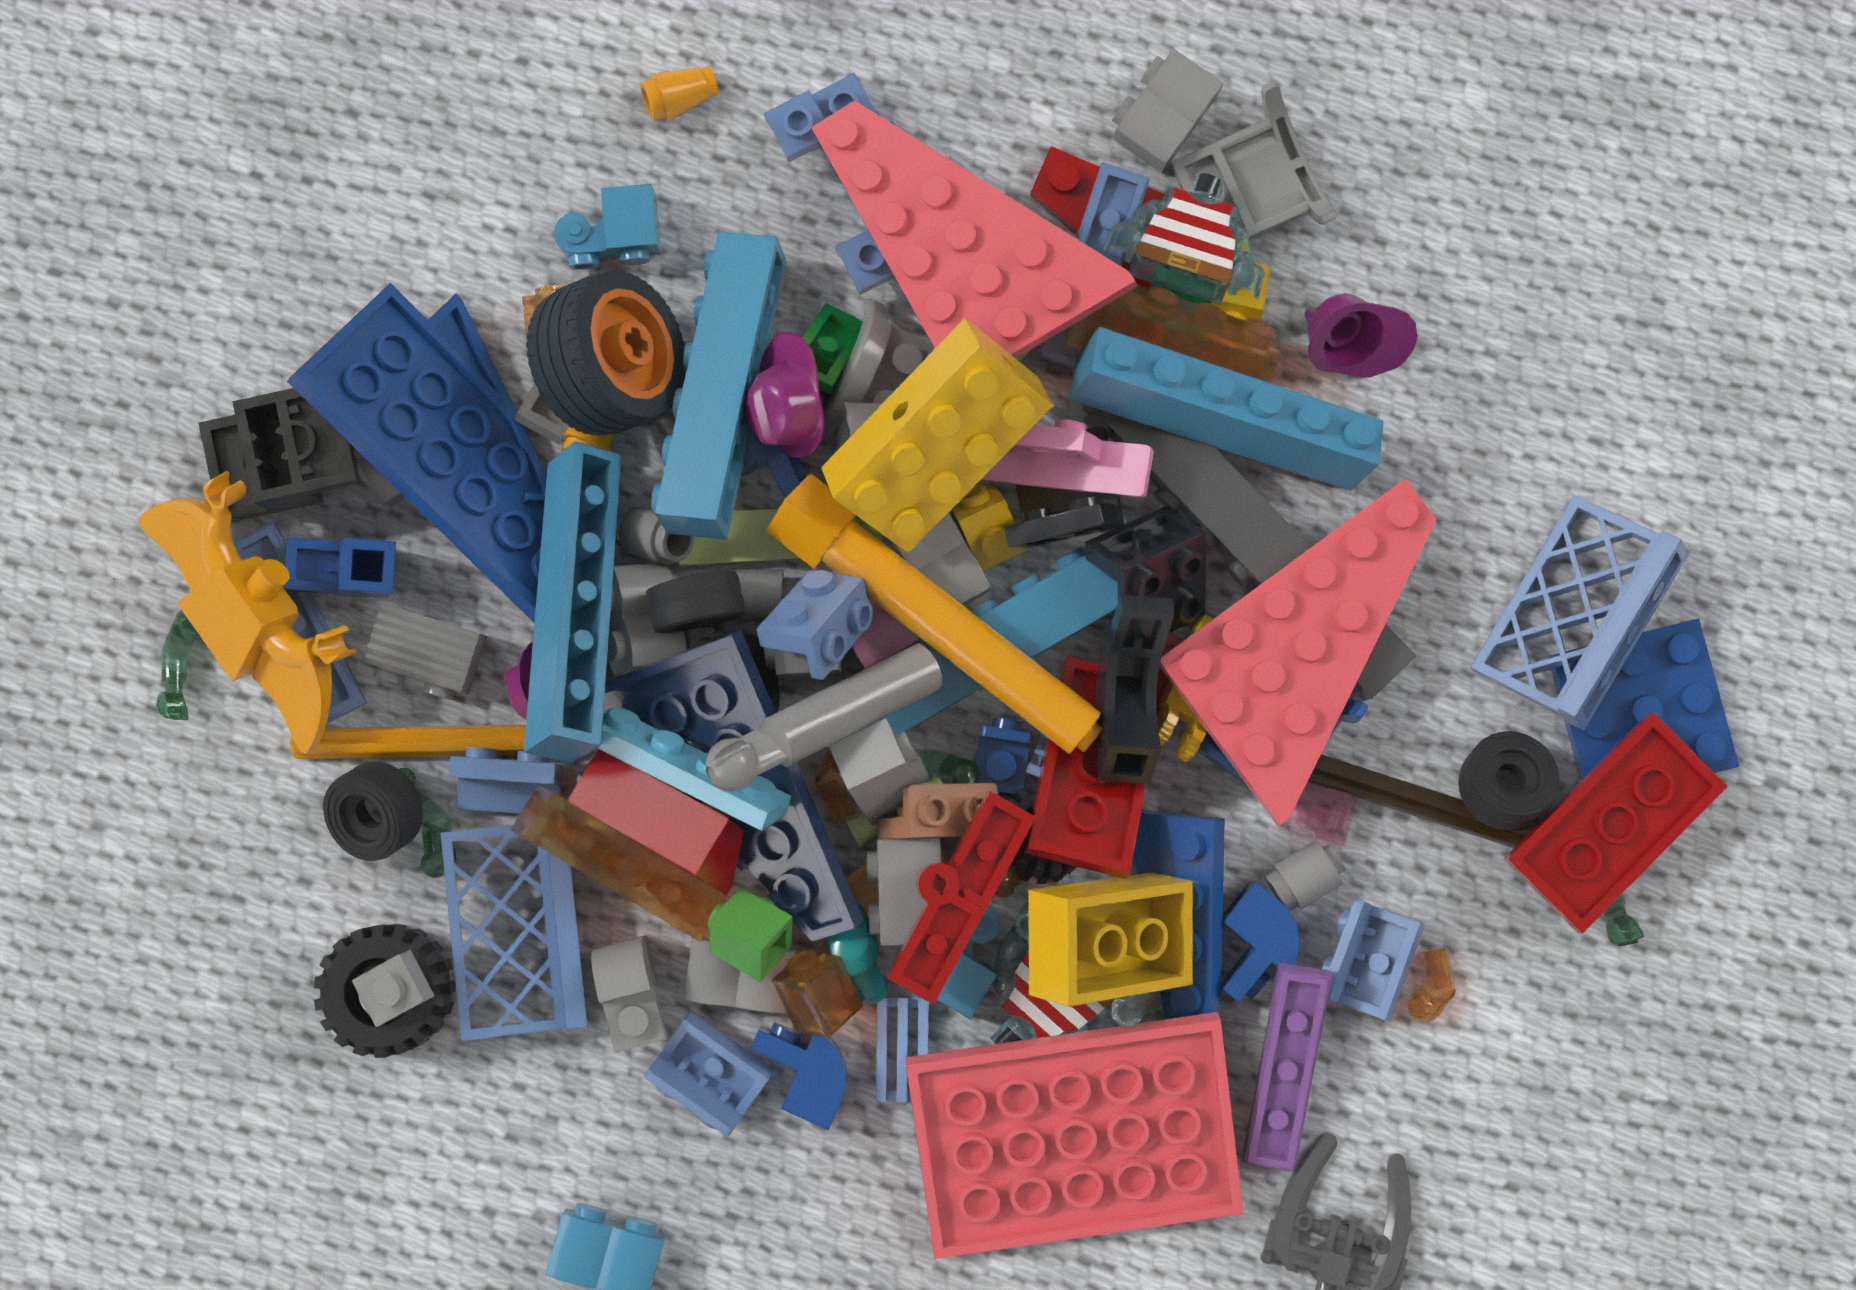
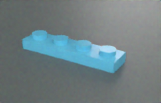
(684, 767)

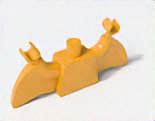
(245, 609)

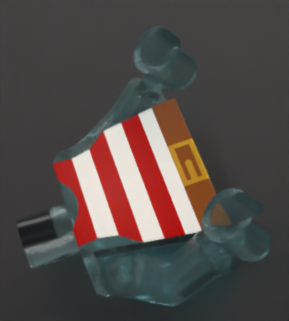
(1189, 243)
(1041, 1017)

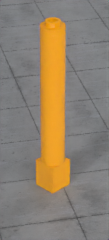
(825, 532)

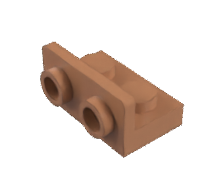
(934, 811)

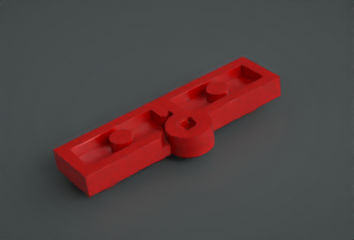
(959, 896)

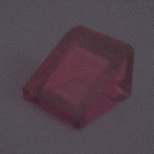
(1323, 814)

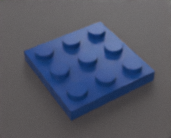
(1663, 675)

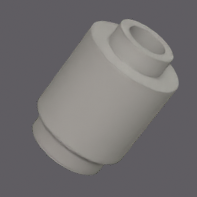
(645, 538)
(762, 592)
(1306, 875)

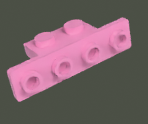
(1075, 461)

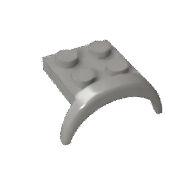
(1261, 171)
(876, 365)

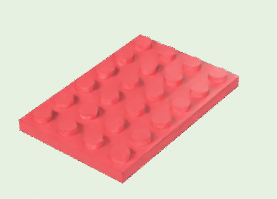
(1075, 1135)

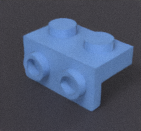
(819, 619)
(501, 784)
(1372, 958)
(708, 1074)

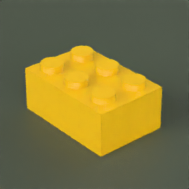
(1110, 938)

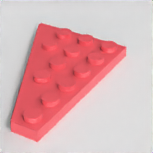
(962, 242)
(1288, 653)

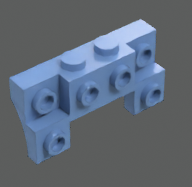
(792, 127)

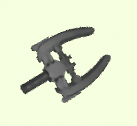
(1333, 1260)

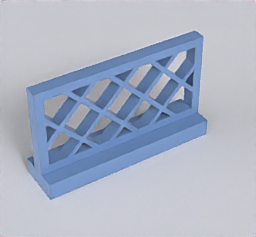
(1619, 630)
(560, 938)

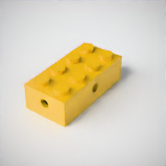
(936, 436)

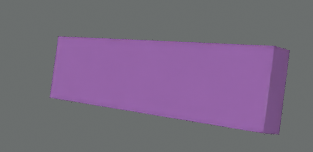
(1286, 1066)

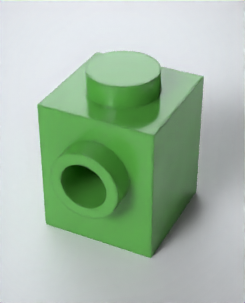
(750, 933)

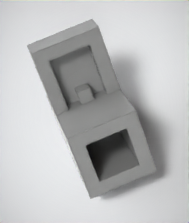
(627, 991)

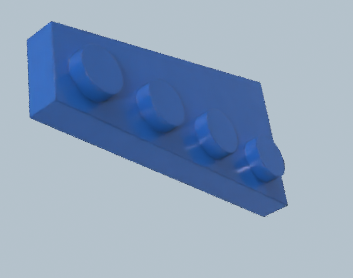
(1194, 851)

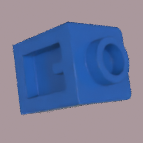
(1003, 754)

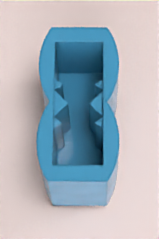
(605, 1252)

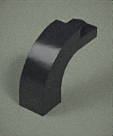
(1128, 687)

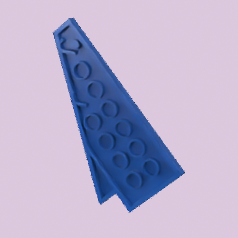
(439, 429)

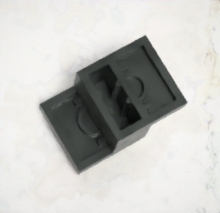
(279, 452)

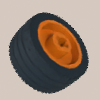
(606, 353)

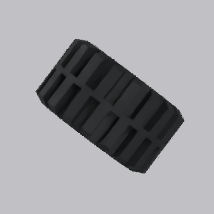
(342, 1003)

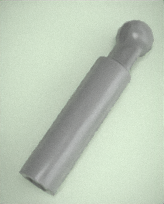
(825, 718)

